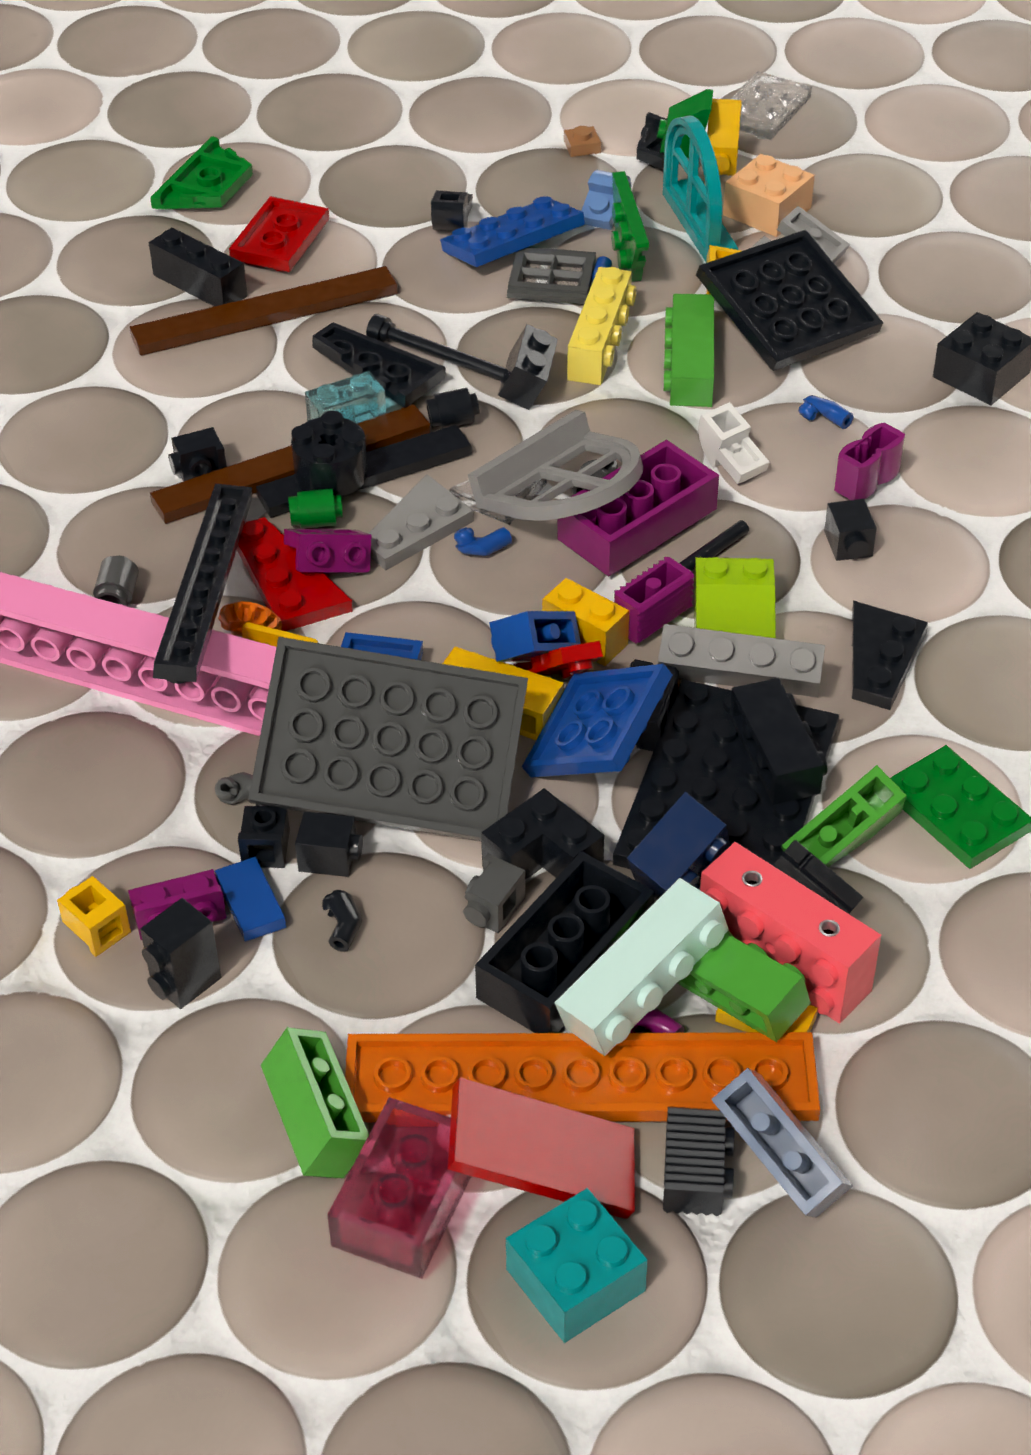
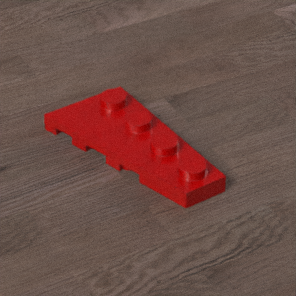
(290, 594)

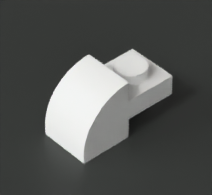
(726, 443)

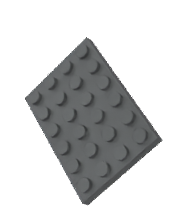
(388, 739)

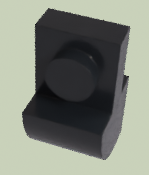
(450, 210)

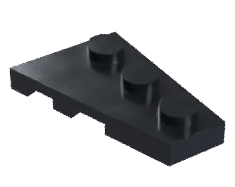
(882, 652)

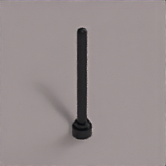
(386, 331)

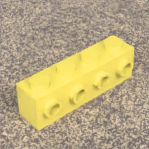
(600, 325)

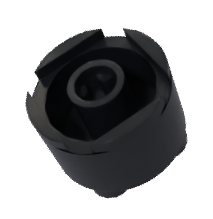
(329, 454)

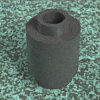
(116, 580)

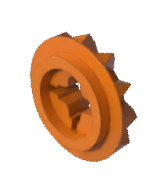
(236, 614)

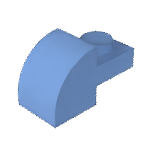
(599, 200)

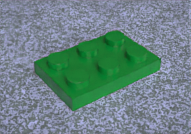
(960, 807)

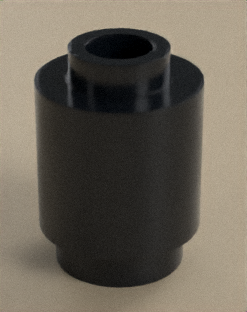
(452, 408)

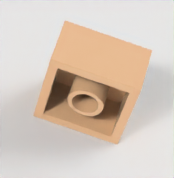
(767, 193)

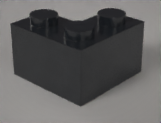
(542, 835)

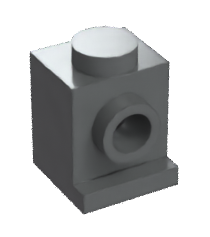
(494, 894)

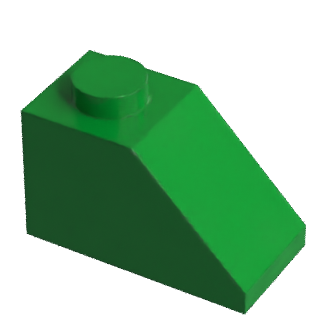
(697, 106)

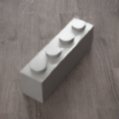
(741, 659)

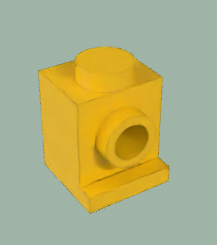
(94, 915)

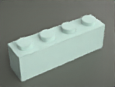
(642, 966)

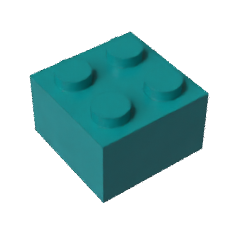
(576, 1264)

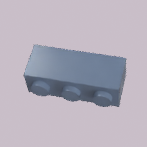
(782, 1143)

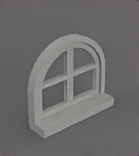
(540, 458)

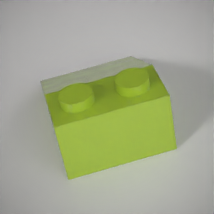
(735, 595)

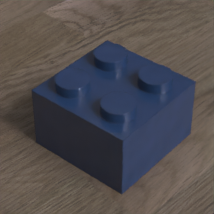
(679, 846)

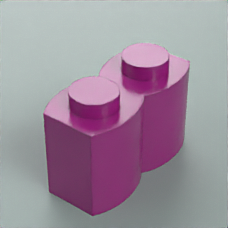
(869, 461)

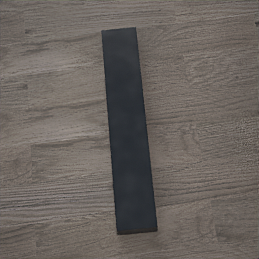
(382, 465)

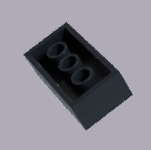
(558, 941)

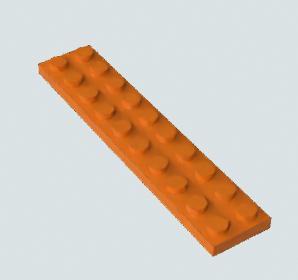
(626, 1085)

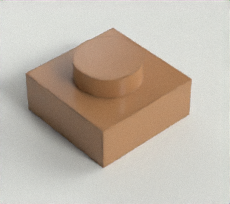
(582, 141)

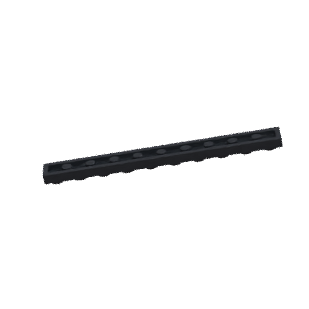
(203, 585)

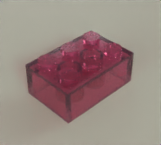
(398, 1191)

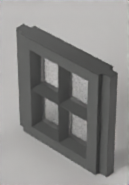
(551, 275)

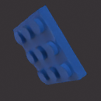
(597, 721)

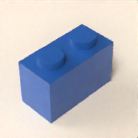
(533, 634)

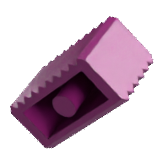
(656, 597)

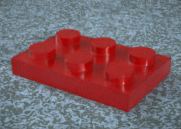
(279, 234)

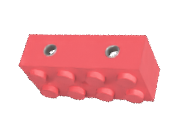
(789, 927)

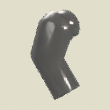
(234, 788)

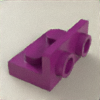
(330, 549)
(198, 889)

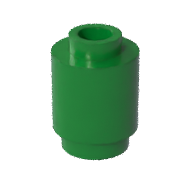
(315, 508)

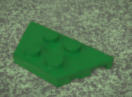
(204, 179)
(629, 234)

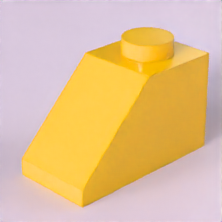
(724, 133)

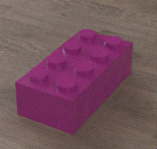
(664, 501)

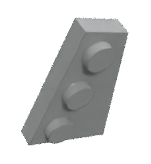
(418, 522)

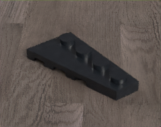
(399, 373)

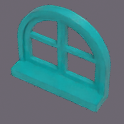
(693, 203)

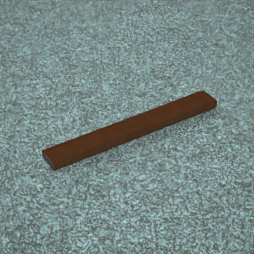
(262, 310)
(194, 494)

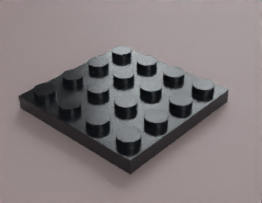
(789, 299)

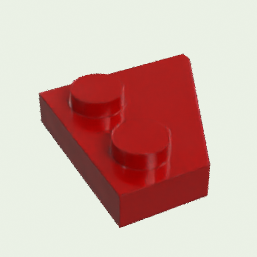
(565, 660)

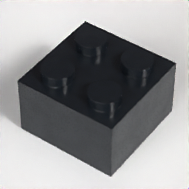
(983, 358)

